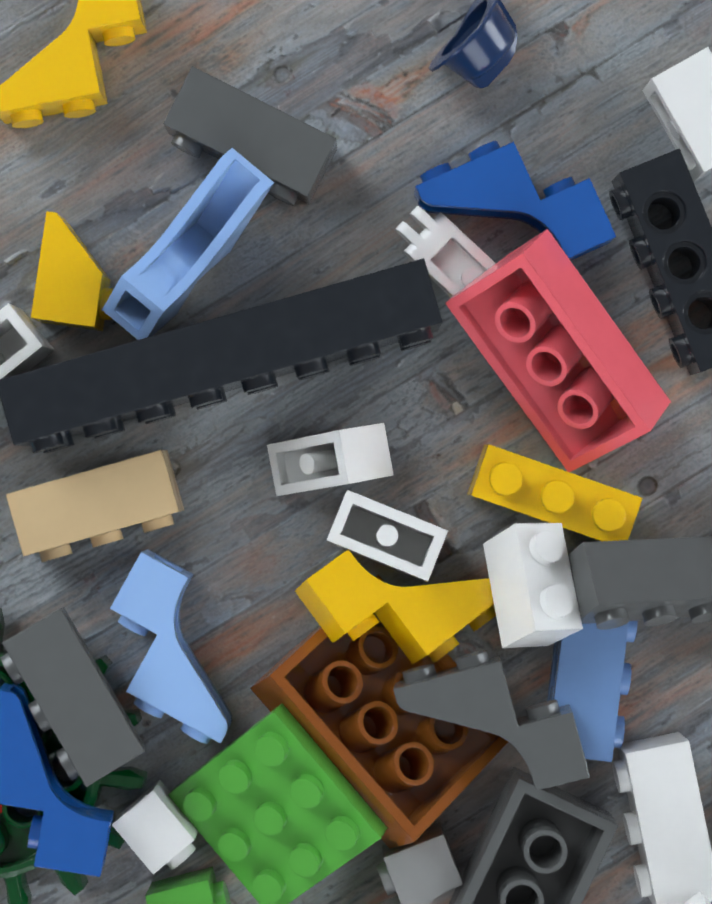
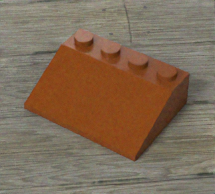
(394, 758)

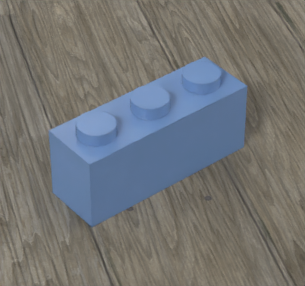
(590, 678)

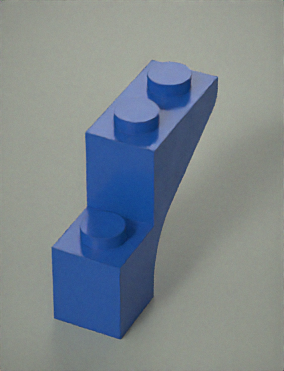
(500, 187)
(70, 832)

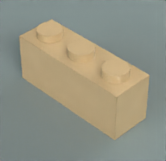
(96, 505)

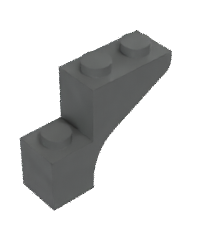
(479, 698)

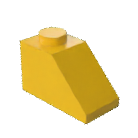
(69, 280)

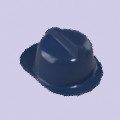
(480, 44)

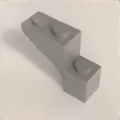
(419, 869)

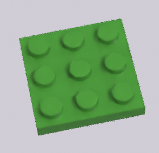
(277, 810)

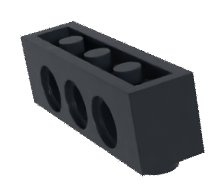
(669, 183)

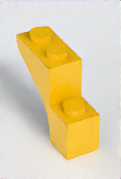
(68, 71)
(417, 617)

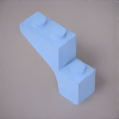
(189, 247)
(170, 673)

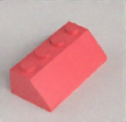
(559, 353)

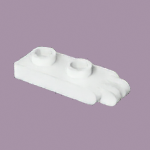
(448, 252)

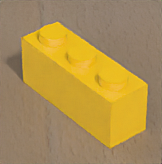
(553, 495)

